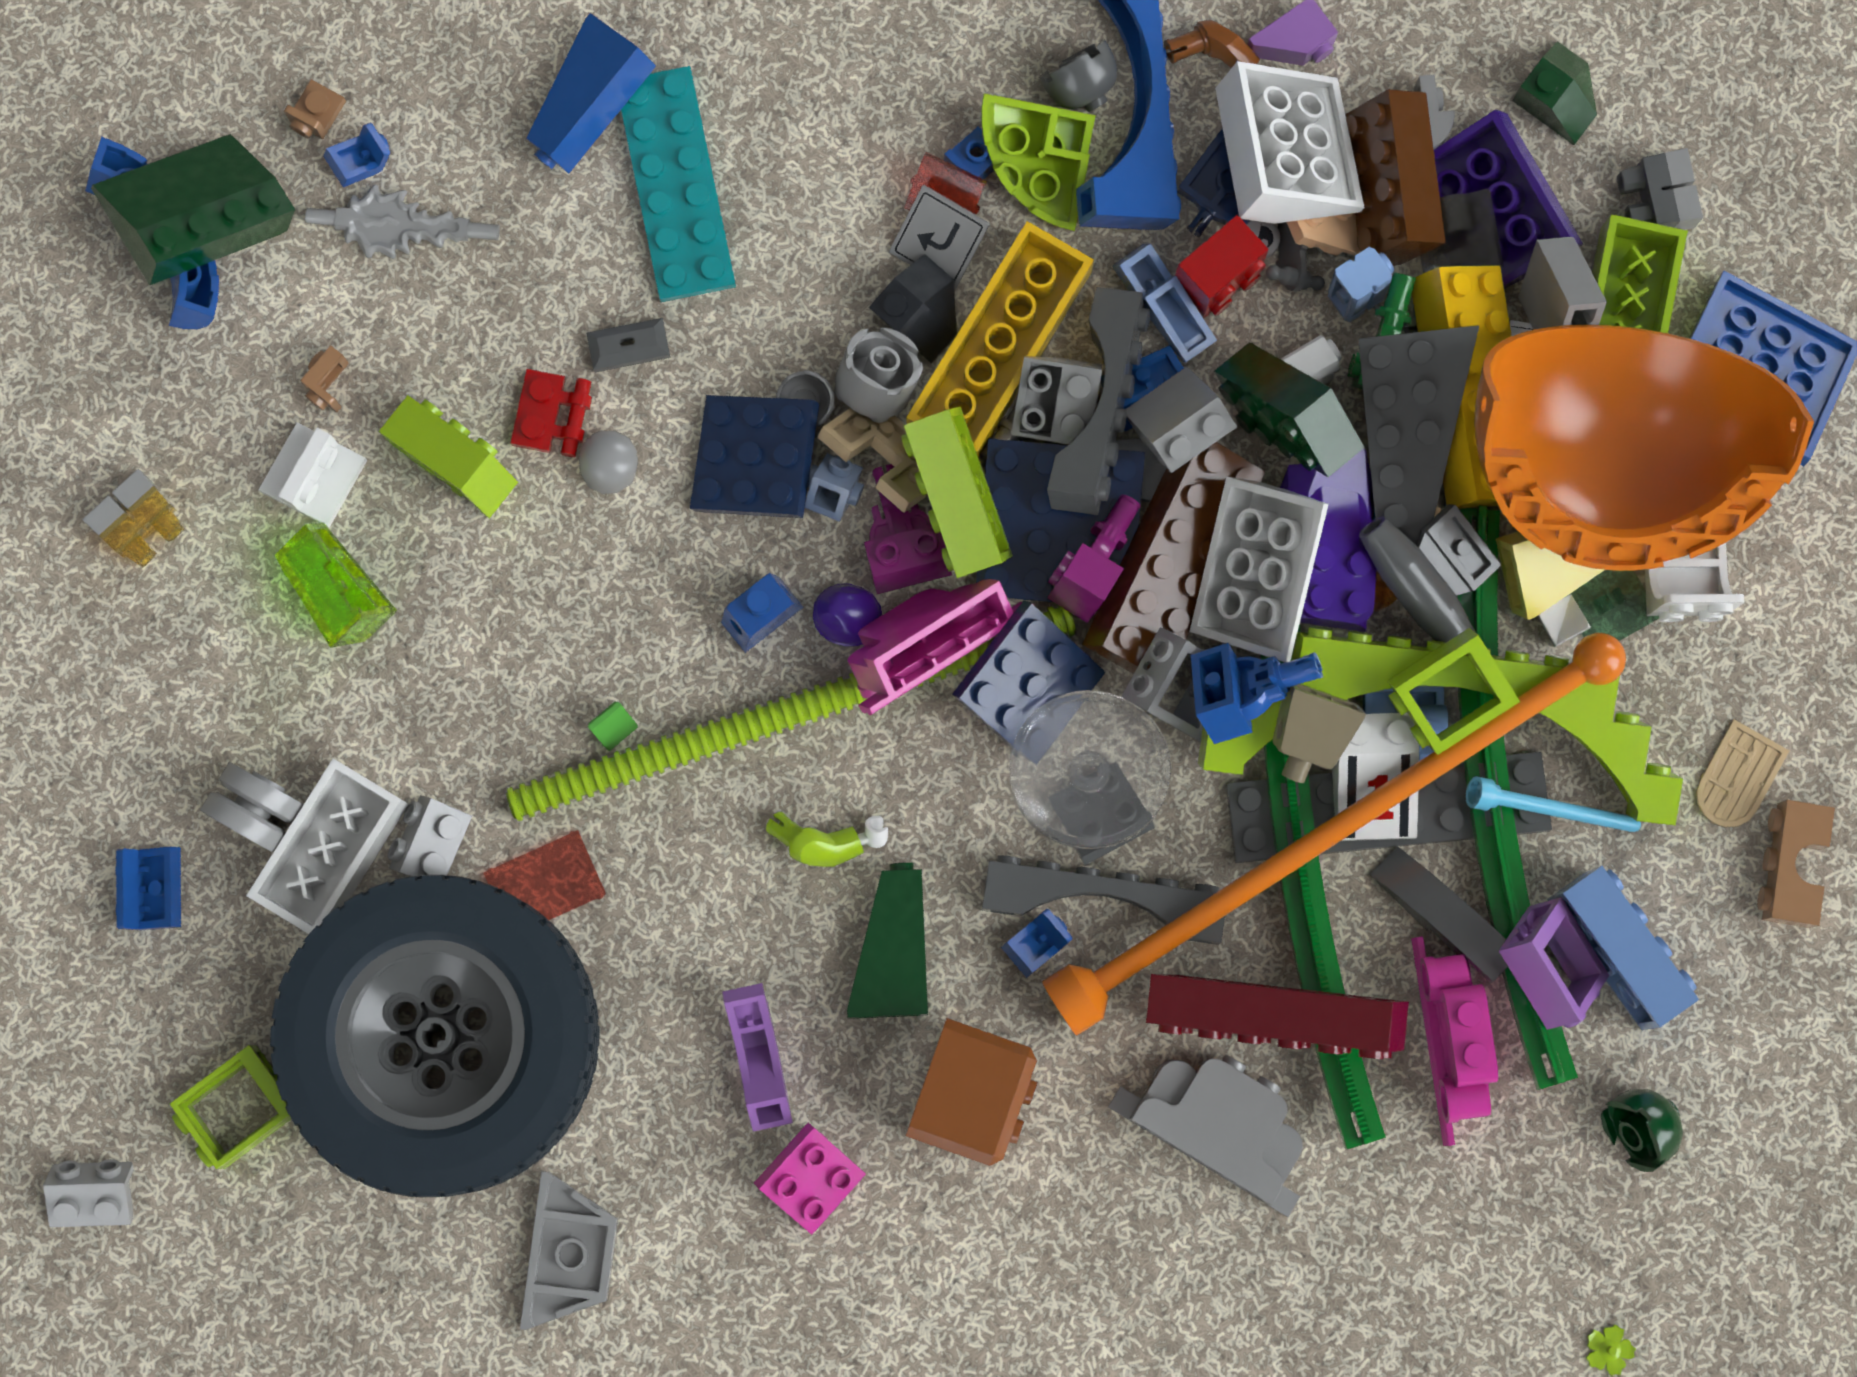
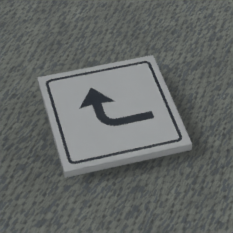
(941, 232)

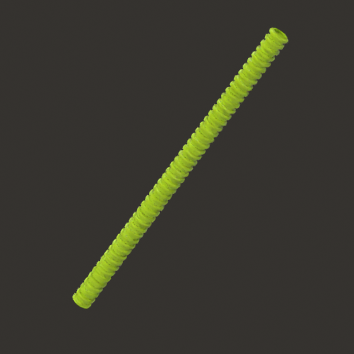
(715, 737)

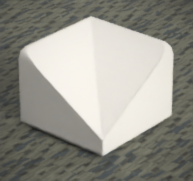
(1564, 621)

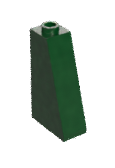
(893, 956)

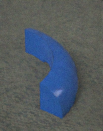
(193, 291)

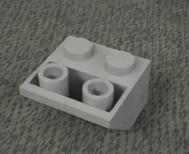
(1055, 398)

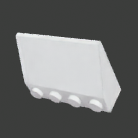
(1287, 144)
(1258, 567)

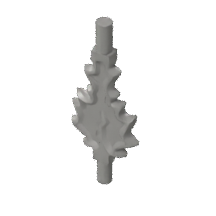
(387, 223)

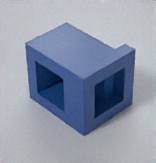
(962, 158)

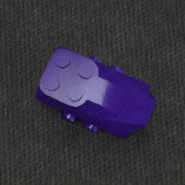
(1343, 573)

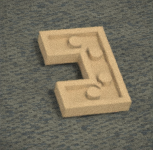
(854, 432)

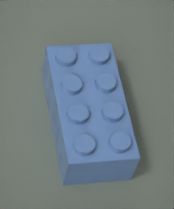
(1633, 958)

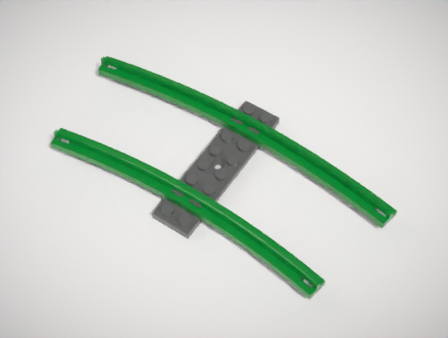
(1280, 811)

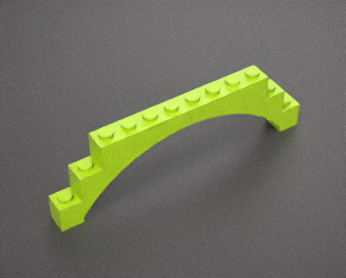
(1364, 666)

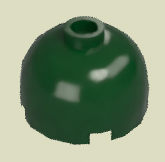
(1646, 1127)

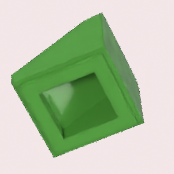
(612, 725)

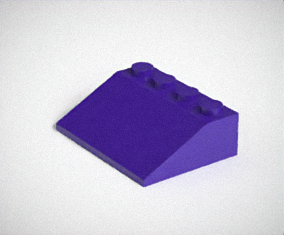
(1524, 206)

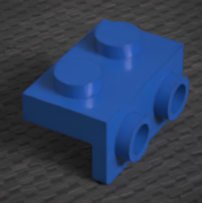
(148, 888)

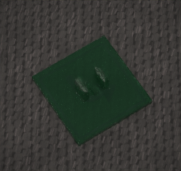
(1613, 604)

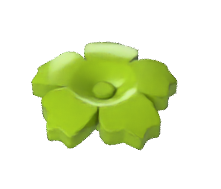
(1609, 1349)

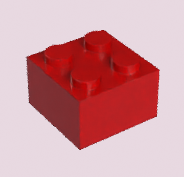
(1222, 266)

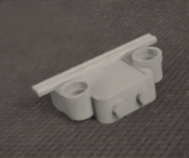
(1222, 1124)

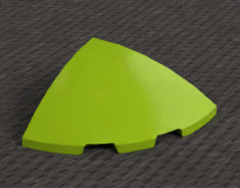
(1038, 154)

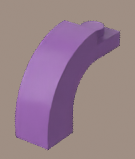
(758, 1057)

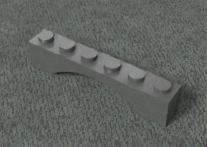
(1082, 467)
(1021, 888)

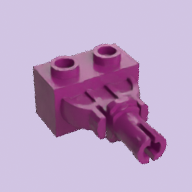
(902, 546)
(1088, 575)

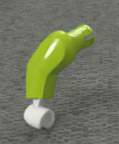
(822, 848)

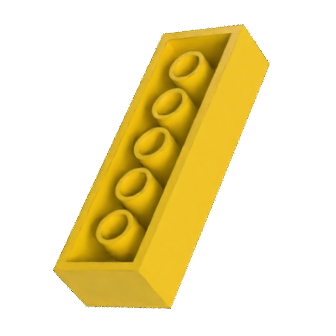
(1462, 299)
(1008, 322)

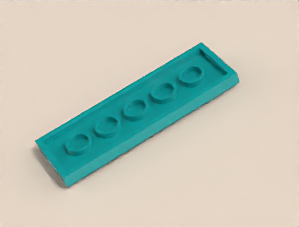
(677, 187)

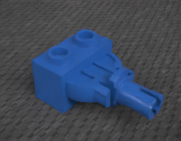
(1240, 689)

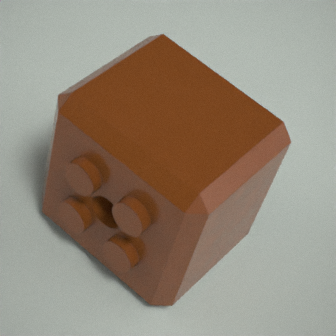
(974, 1094)

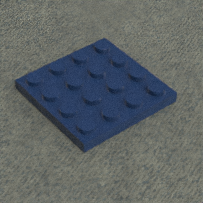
(1036, 533)

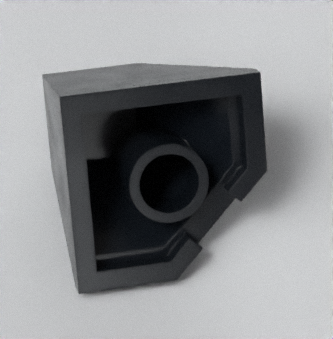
(921, 307)

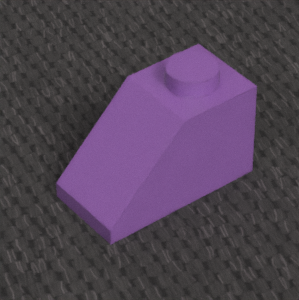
(1296, 36)

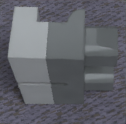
(1664, 190)

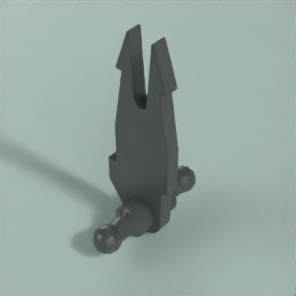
(1292, 264)

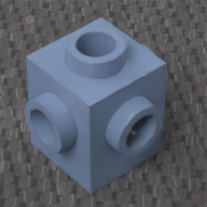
(833, 487)

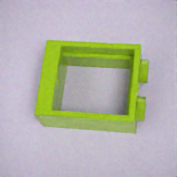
(1465, 643)
(190, 1122)

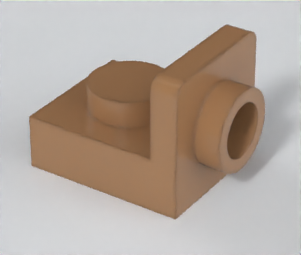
(314, 110)

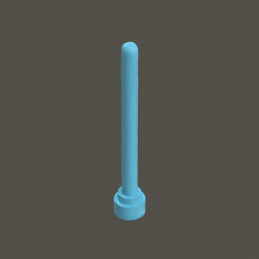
(1485, 794)

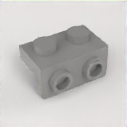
(429, 838)
(89, 1194)

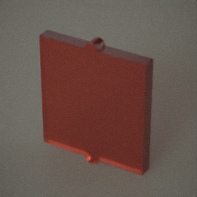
(948, 181)

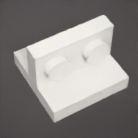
(313, 474)

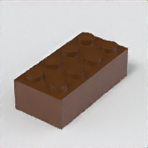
(1396, 176)

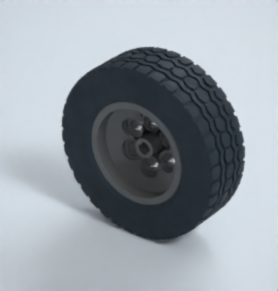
(342, 1026)

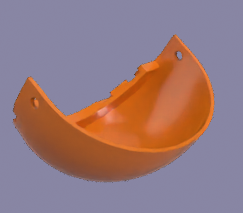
(1632, 442)

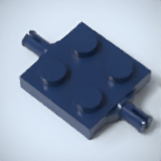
(1211, 187)

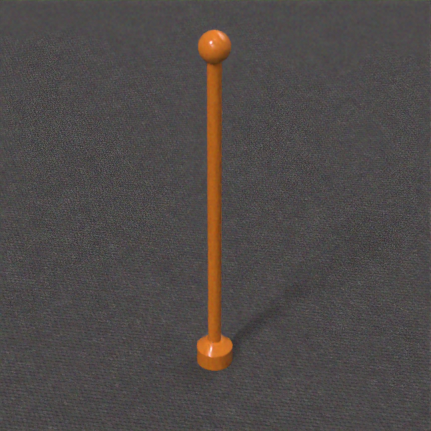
(1083, 993)

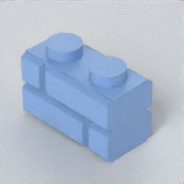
(1360, 283)

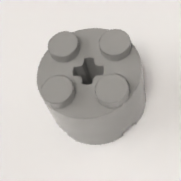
(878, 373)

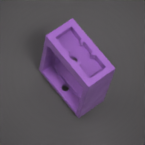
(1525, 956)

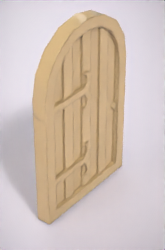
(1738, 776)

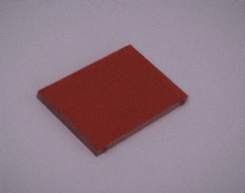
(551, 877)

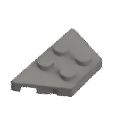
(568, 1254)

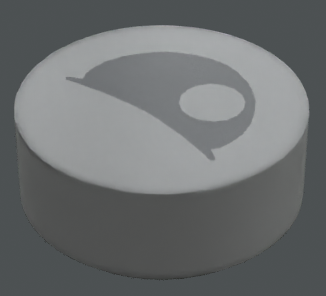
(1268, 234)

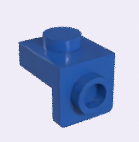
(358, 156)
(1037, 942)

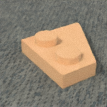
(1329, 233)

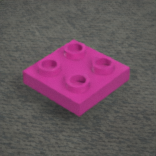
(809, 1178)

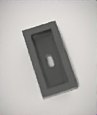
(649, 345)

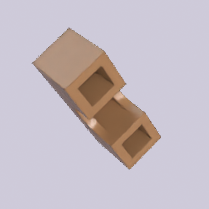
(1786, 895)

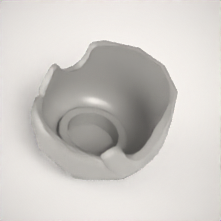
(811, 386)
(608, 461)

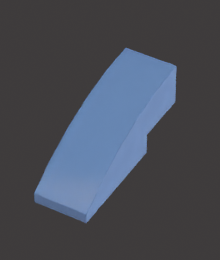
(1168, 302)

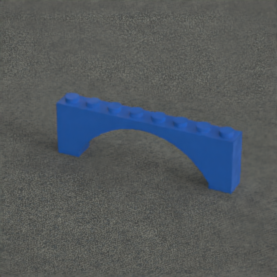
(1141, 181)

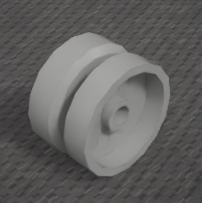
(252, 807)

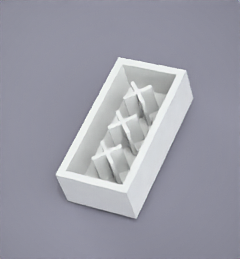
(327, 847)

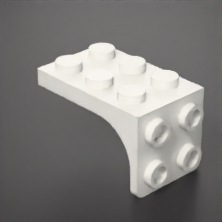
(1691, 588)

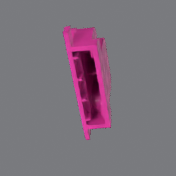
(925, 638)
(1457, 1038)

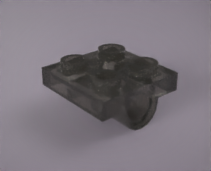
(1468, 233)

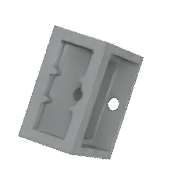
(1150, 685)

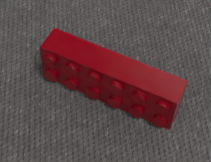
(1279, 1013)

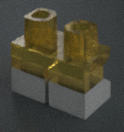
(150, 511)

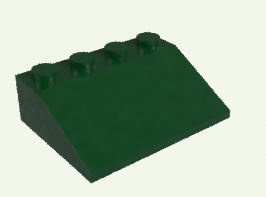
(194, 207)

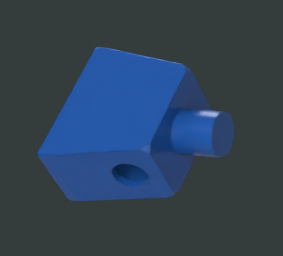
(759, 611)

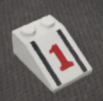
(1372, 758)

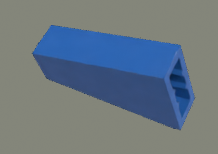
(587, 93)

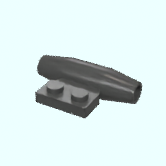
(1431, 574)

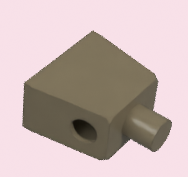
(1314, 729)

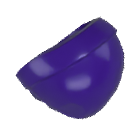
(843, 612)

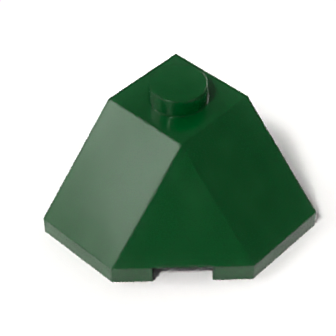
(1560, 93)

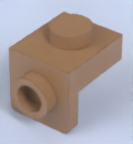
(322, 373)

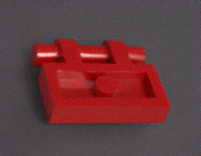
(539, 411)

